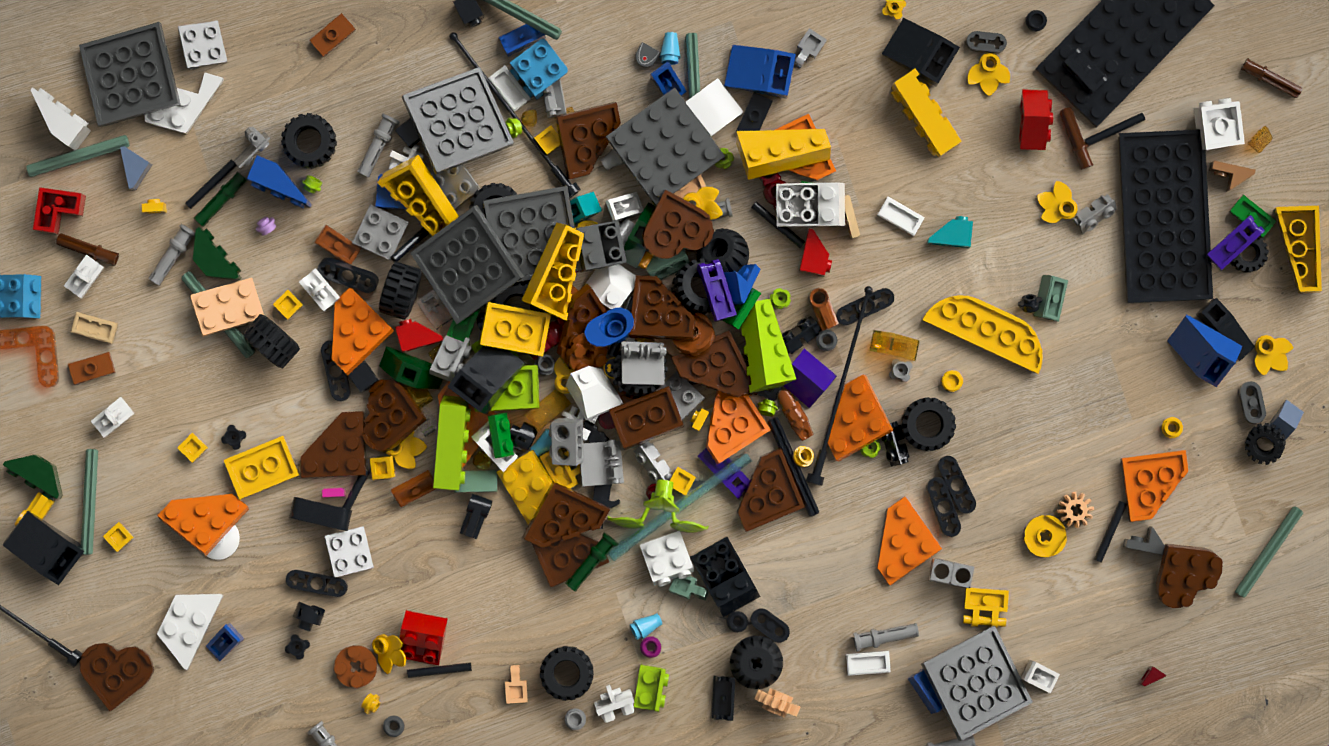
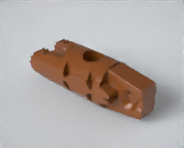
(795, 415)

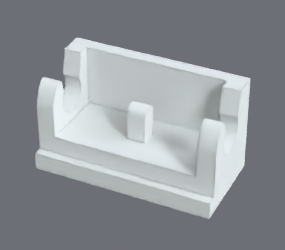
(483, 439)

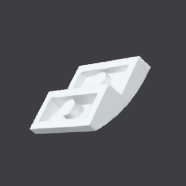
(714, 107)

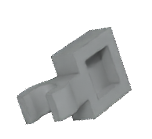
(810, 45)

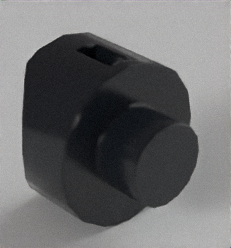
(523, 436)
(308, 615)

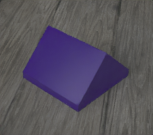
(811, 378)

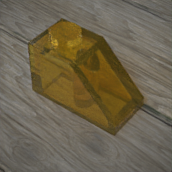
(894, 345)
(548, 409)

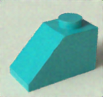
(584, 207)
(954, 233)

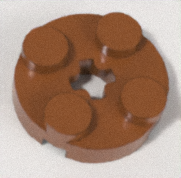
(701, 341)
(575, 358)
(343, 668)

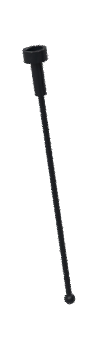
(573, 188)
(816, 477)
(73, 657)

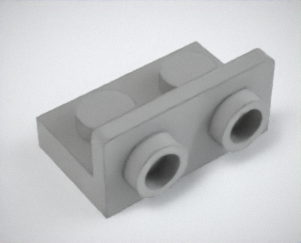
(450, 358)

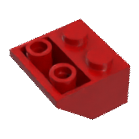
(423, 637)

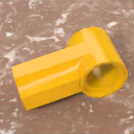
(39, 507)

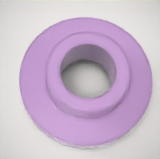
(265, 225)

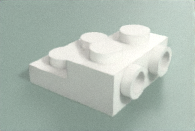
(1219, 123)
(667, 558)

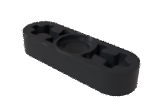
(356, 271)
(877, 294)
(345, 385)
(932, 494)
(959, 501)
(331, 591)

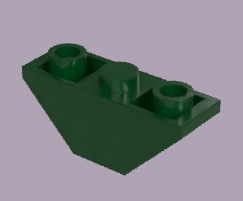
(633, 247)
(213, 259)
(409, 369)
(37, 473)

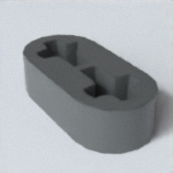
(985, 47)

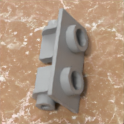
(554, 100)
(1103, 208)
(646, 456)

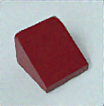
(1151, 675)

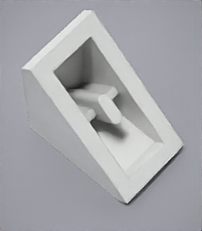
(624, 206)
(1040, 676)

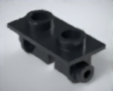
(805, 328)
(895, 453)

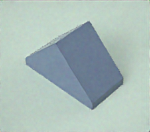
(135, 167)
(1286, 419)

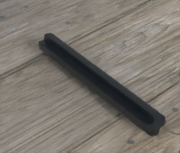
(800, 481)

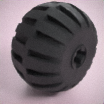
(730, 245)
(752, 648)

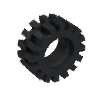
(1259, 260)
(1259, 454)

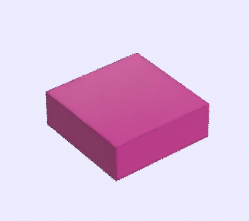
(333, 492)

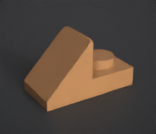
(1236, 173)

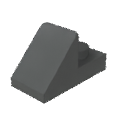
(1152, 545)

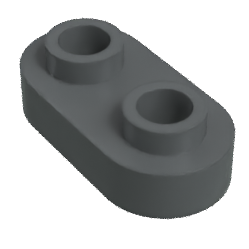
(1252, 402)

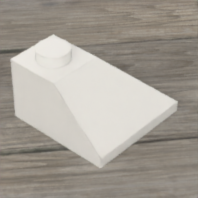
(612, 285)
(592, 391)

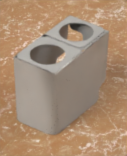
(952, 571)

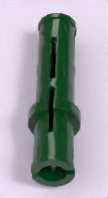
(217, 202)

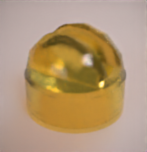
(529, 118)
(482, 460)

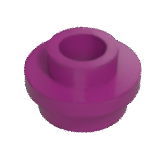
(643, 647)

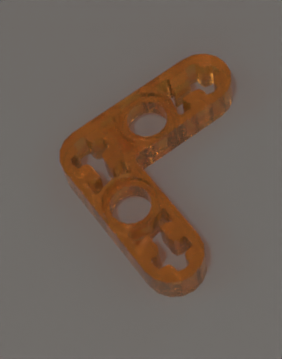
(35, 340)

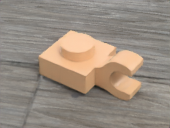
(516, 689)

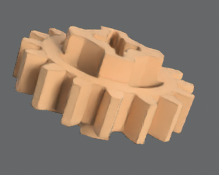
(777, 702)

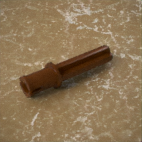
(1271, 78)
(1076, 138)
(85, 248)

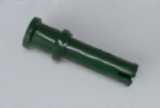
(597, 554)

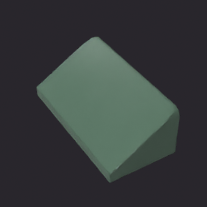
(665, 267)
(1052, 291)
(479, 481)

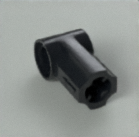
(476, 513)

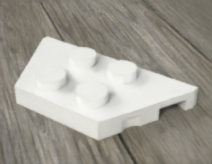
(187, 624)

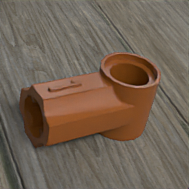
(824, 311)

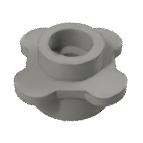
(897, 364)

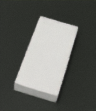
(509, 88)
(900, 216)
(868, 663)

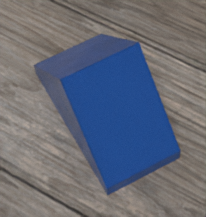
(666, 79)
(385, 201)
(224, 641)

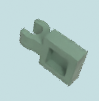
(686, 587)

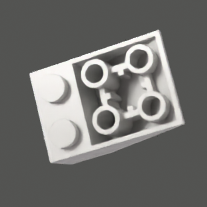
(62, 125)
(810, 204)

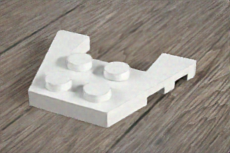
(183, 116)

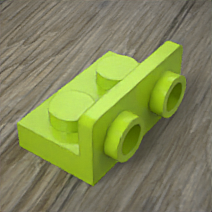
(650, 688)

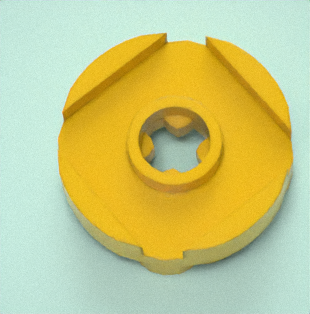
(1057, 535)

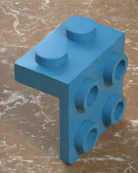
(538, 68)
(20, 296)

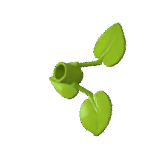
(660, 500)

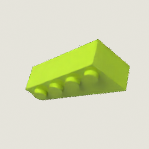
(765, 349)
(451, 443)

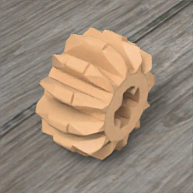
(1081, 506)

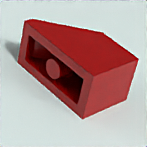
(815, 256)
(415, 335)

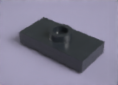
(755, 113)

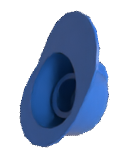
(609, 327)

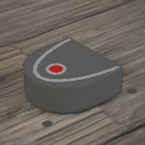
(646, 55)

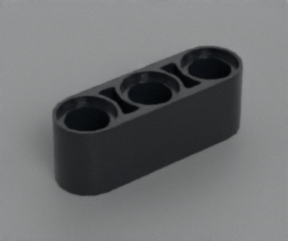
(320, 514)

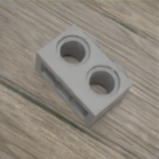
(572, 442)

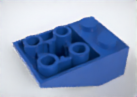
(760, 70)
(270, 176)
(1204, 350)

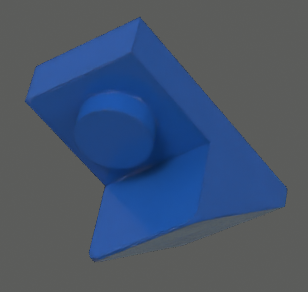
(741, 282)

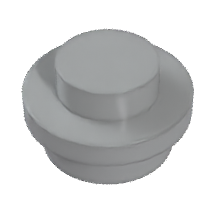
(575, 719)

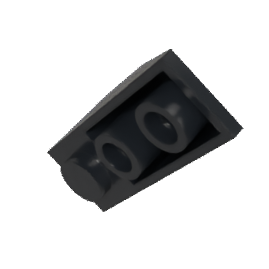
(1220, 319)

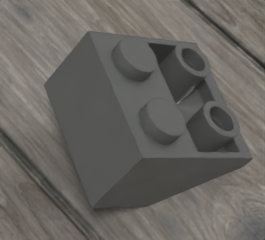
(601, 246)

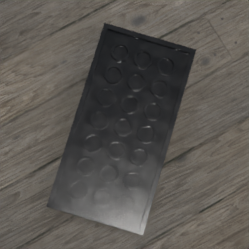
(1125, 43)
(1165, 216)

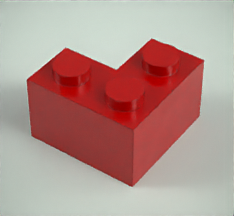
(1035, 119)
(52, 205)

